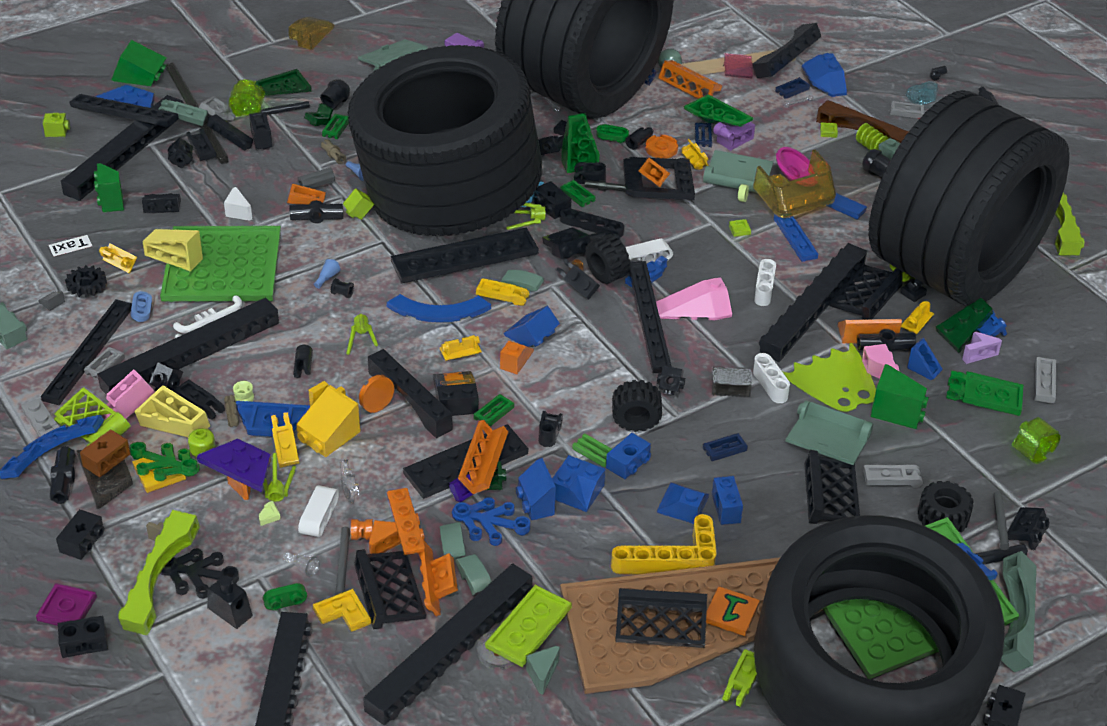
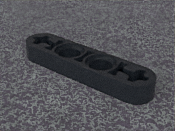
(572, 218)

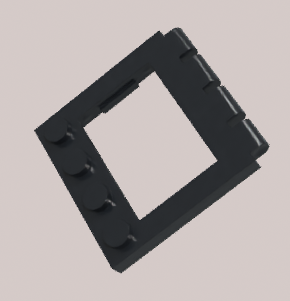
(683, 174)

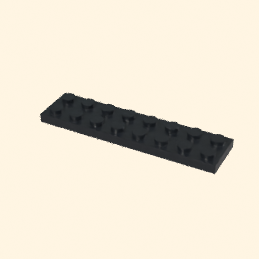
(464, 255)

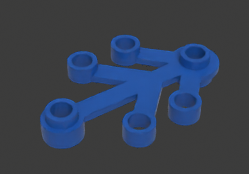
(467, 513)

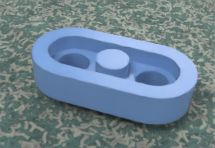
(141, 306)

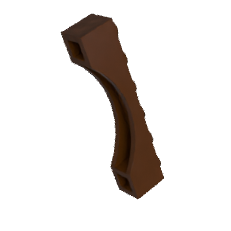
(848, 118)

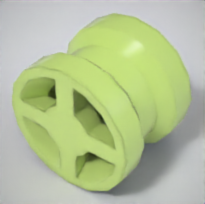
(243, 391)

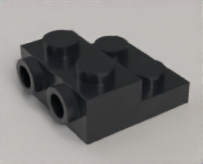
(567, 242)

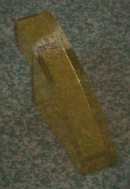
(309, 31)

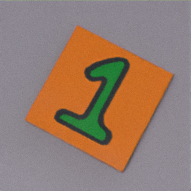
(731, 611)

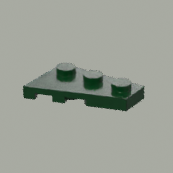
(285, 83)
(962, 325)

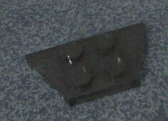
(108, 485)

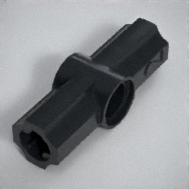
(316, 211)
(888, 337)
(62, 475)

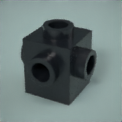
(180, 153)
(667, 373)
(165, 375)

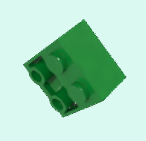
(108, 188)

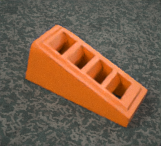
(304, 195)

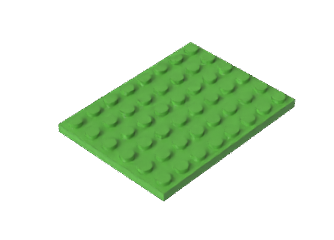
(888, 637)

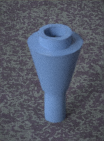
(356, 169)
(330, 268)

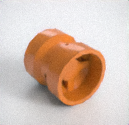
(357, 529)

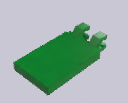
(986, 392)

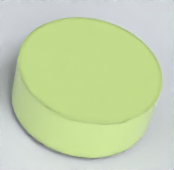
(743, 193)

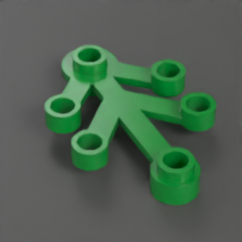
(187, 466)

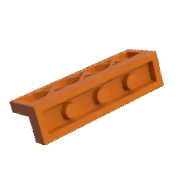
(687, 73)
(486, 460)

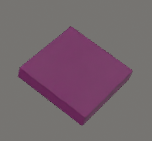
(65, 604)

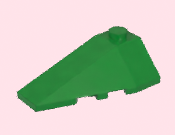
(715, 111)
(578, 143)

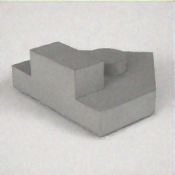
(218, 107)

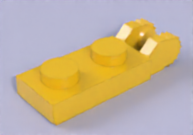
(502, 291)
(285, 442)

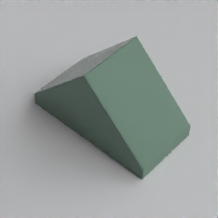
(542, 666)

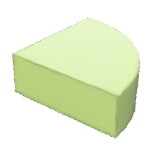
(269, 514)

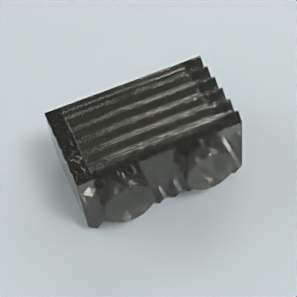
(731, 381)

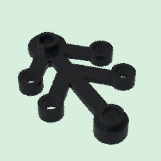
(197, 569)

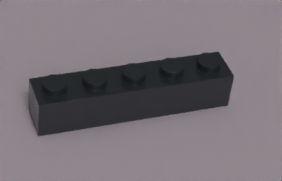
(230, 132)

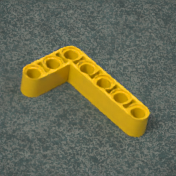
(669, 558)

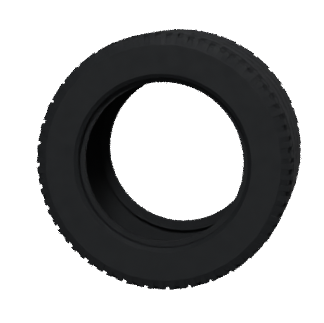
(584, 50)
(446, 139)
(968, 196)

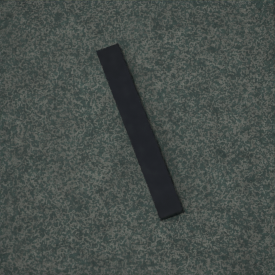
(124, 110)
(649, 316)
(86, 352)

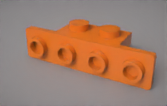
(406, 521)
(438, 578)

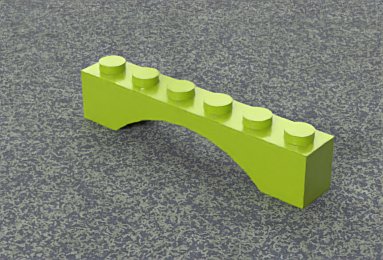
(1068, 236)
(177, 533)

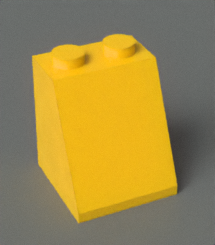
(329, 422)

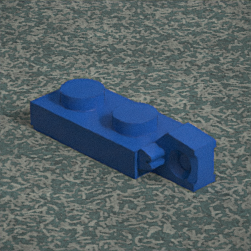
(655, 269)

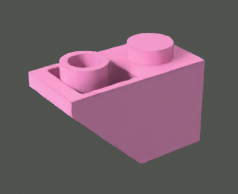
(876, 357)

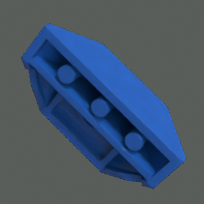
(826, 74)

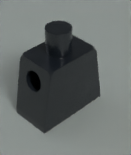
(229, 602)

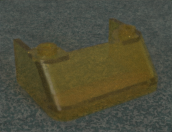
(798, 195)

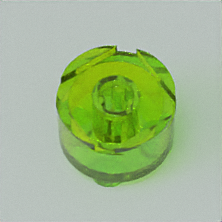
(246, 98)
(1036, 439)

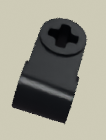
(590, 172)
(549, 428)

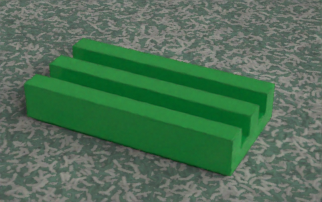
(338, 127)
(575, 194)
(496, 412)

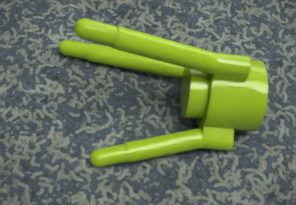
(536, 212)
(361, 325)
(276, 490)

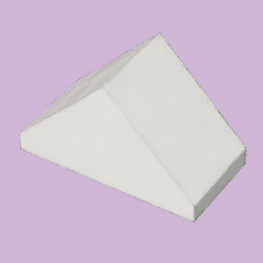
(237, 206)

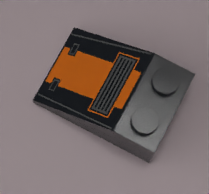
(457, 392)

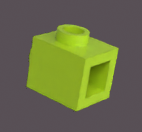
(55, 125)
(358, 204)

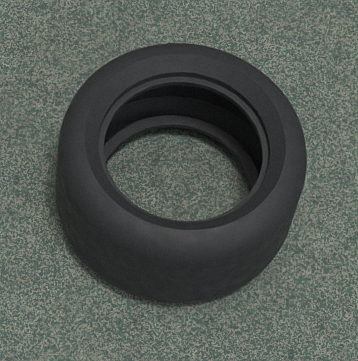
(889, 564)

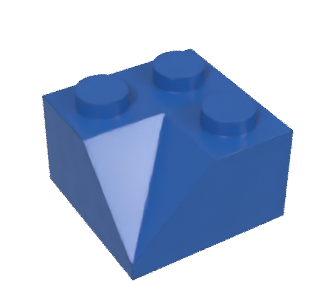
(578, 483)

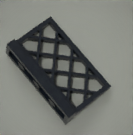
(879, 296)
(816, 488)
(370, 587)
(662, 603)

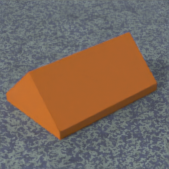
(851, 328)

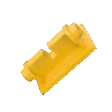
(693, 153)
(118, 257)
(918, 318)
(454, 349)

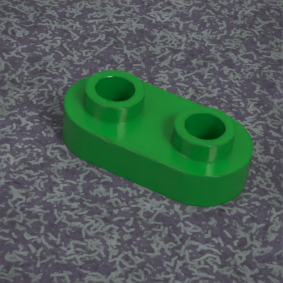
(612, 133)
(284, 596)

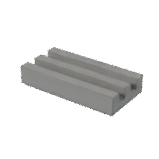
(907, 109)
(105, 362)

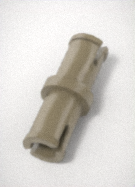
(333, 151)

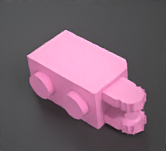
(128, 395)

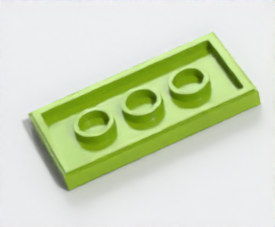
(528, 625)

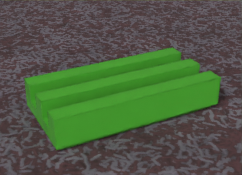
(596, 447)

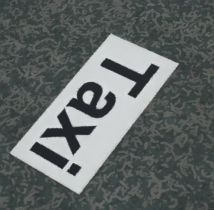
(70, 245)

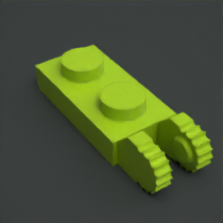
(742, 677)

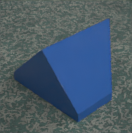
(923, 360)

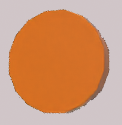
(662, 146)
(376, 393)

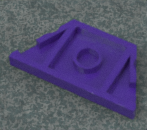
(239, 461)

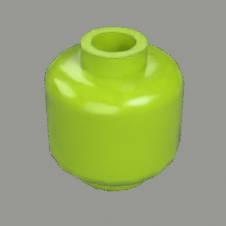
(200, 441)

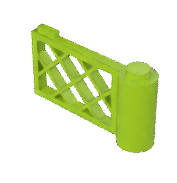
(114, 422)

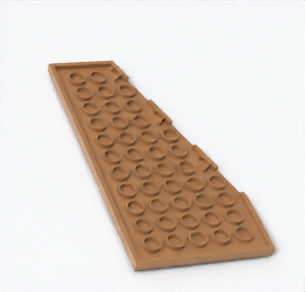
(620, 665)

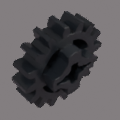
(86, 281)

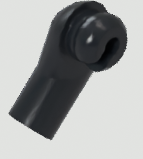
(936, 72)

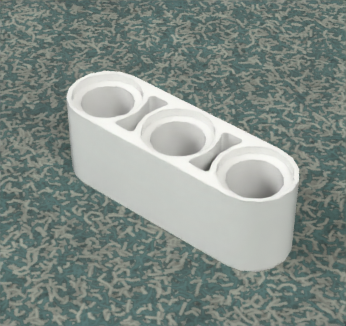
(649, 251)
(765, 282)
(771, 378)
(318, 511)

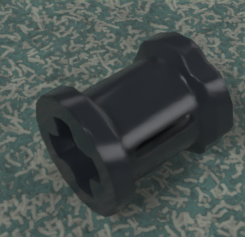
(342, 288)

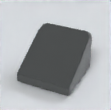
(52, 300)

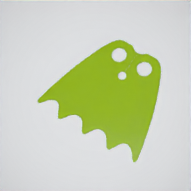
(829, 375)

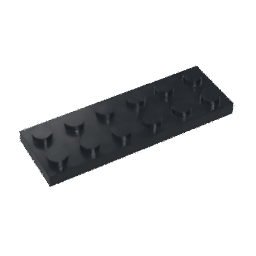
(437, 471)

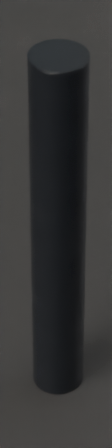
(284, 108)

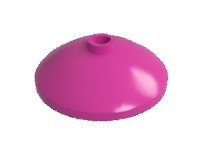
(792, 163)

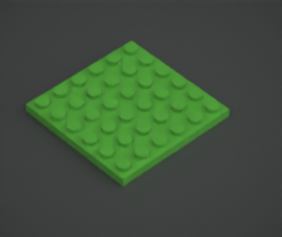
(233, 263)

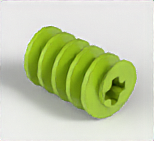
(869, 137)

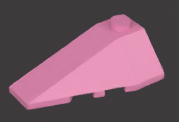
(702, 299)

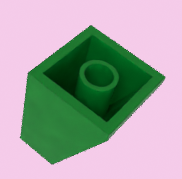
(139, 65)
(899, 399)

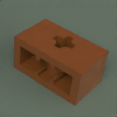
(105, 453)

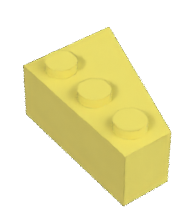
(174, 247)
(171, 413)

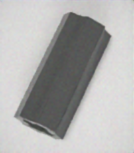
(317, 178)

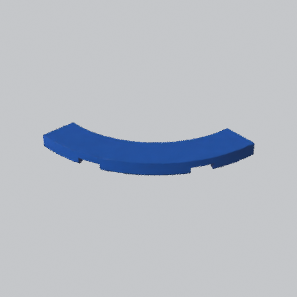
(438, 313)
(32, 451)

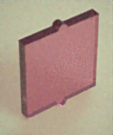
(738, 65)

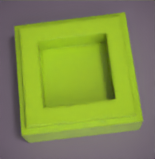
(828, 130)
(739, 227)

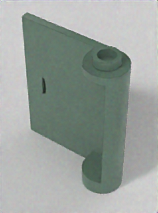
(390, 52)
(734, 169)
(830, 432)

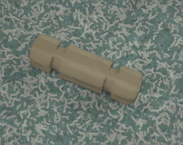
(231, 411)

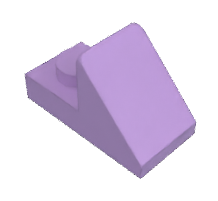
(981, 347)

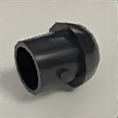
(337, 92)
(875, 162)

